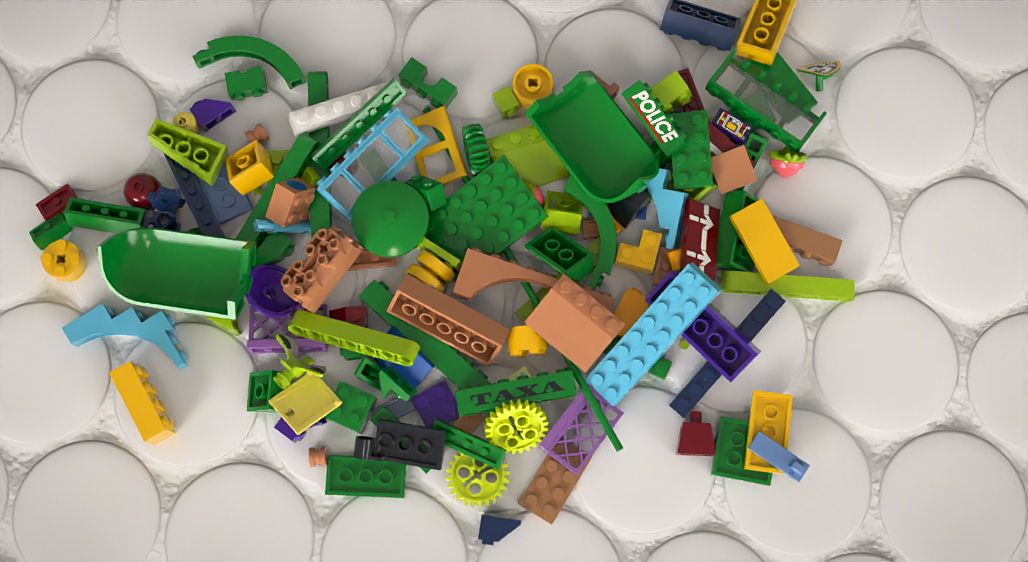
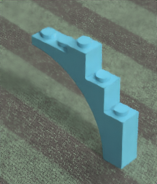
(102, 322)

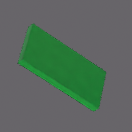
(783, 73)
(364, 477)

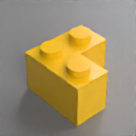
(642, 257)

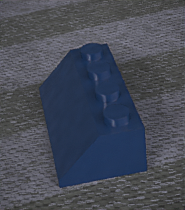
(700, 24)

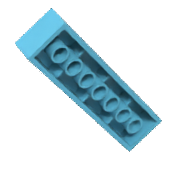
(653, 334)

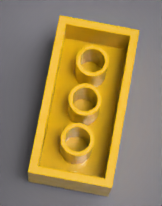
(765, 29)
(142, 402)

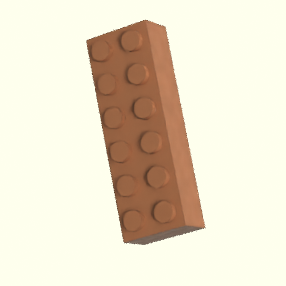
(448, 320)

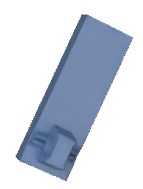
(778, 456)

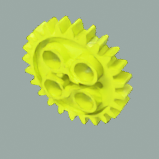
(528, 419)
(488, 490)

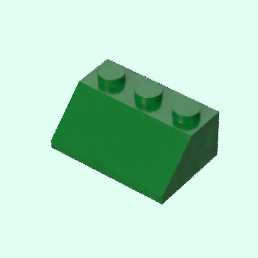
(562, 253)

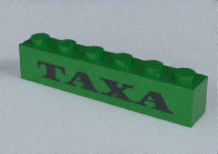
(535, 389)

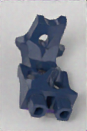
(164, 204)

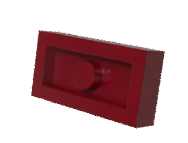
(55, 202)

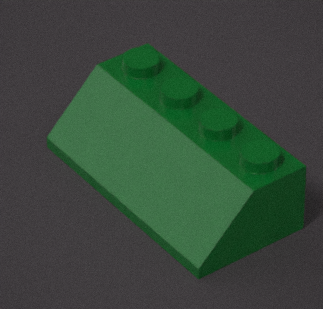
(731, 251)

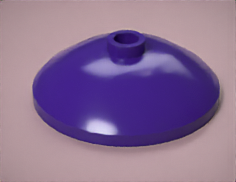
(268, 281)

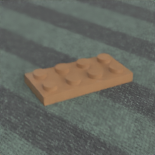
(552, 484)

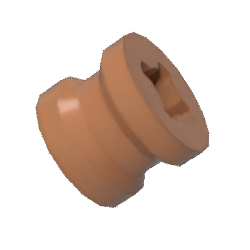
(318, 456)

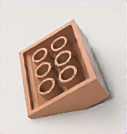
(574, 323)

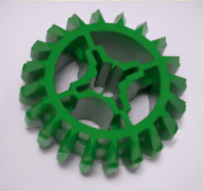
(475, 148)

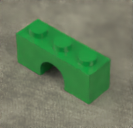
(439, 94)

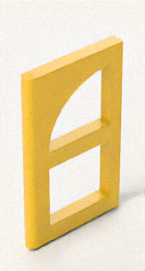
(439, 119)

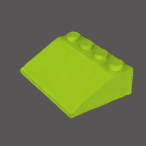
(528, 155)

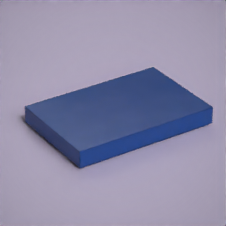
(412, 374)

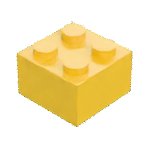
(249, 167)

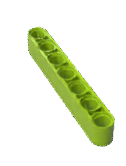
(789, 286)
(354, 337)

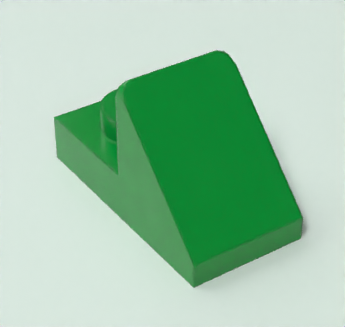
(392, 381)

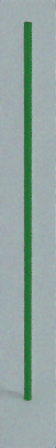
(576, 372)

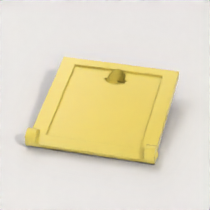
(309, 401)

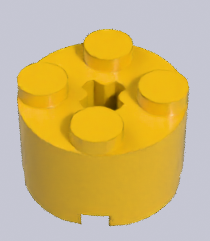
(53, 259)
(525, 341)

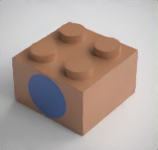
(290, 202)

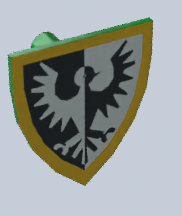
(822, 70)

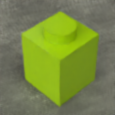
(506, 102)

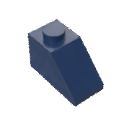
(495, 528)

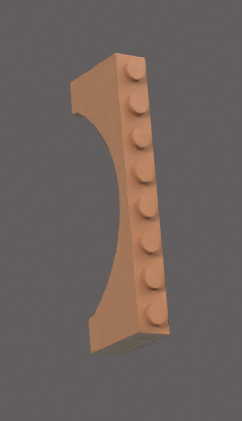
(484, 271)

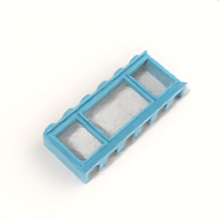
(373, 161)

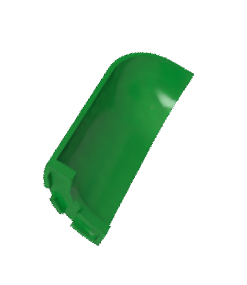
(595, 140)
(178, 270)

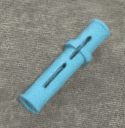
(273, 228)

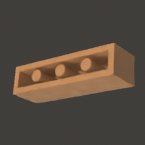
(809, 242)

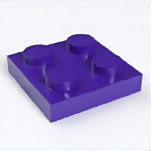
(436, 404)

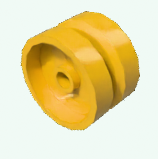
(531, 83)
(431, 271)

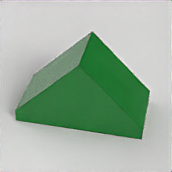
(369, 373)

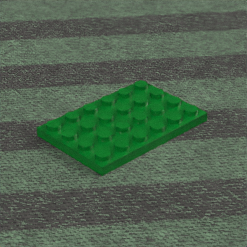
(486, 213)

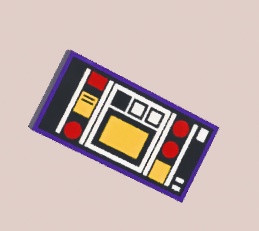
(731, 125)

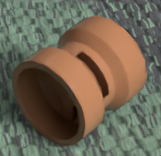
(257, 133)

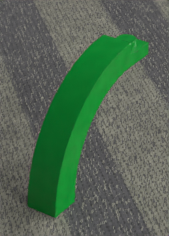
(253, 48)
(606, 228)

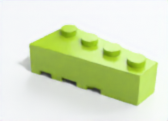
(192, 151)

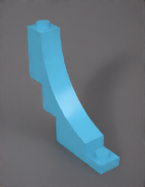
(669, 206)

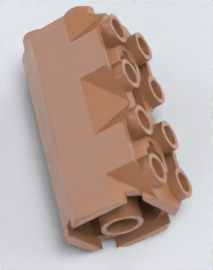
(326, 263)

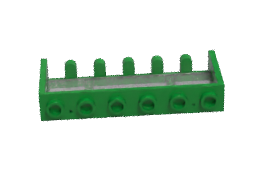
(763, 103)

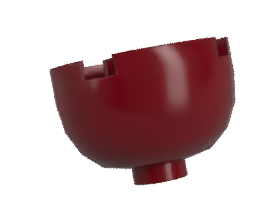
(137, 189)

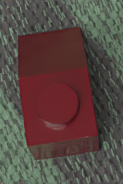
(353, 314)

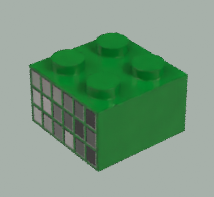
(355, 408)

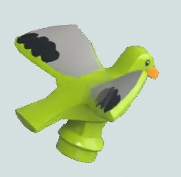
(294, 366)

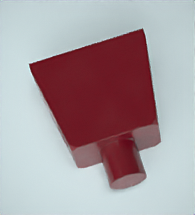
(695, 437)

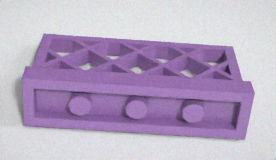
(271, 344)
(565, 422)

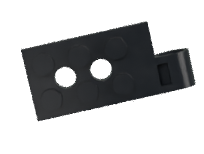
(388, 447)

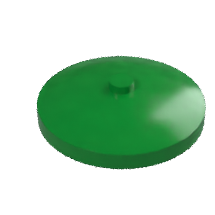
(390, 219)

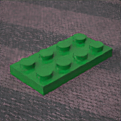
(693, 161)

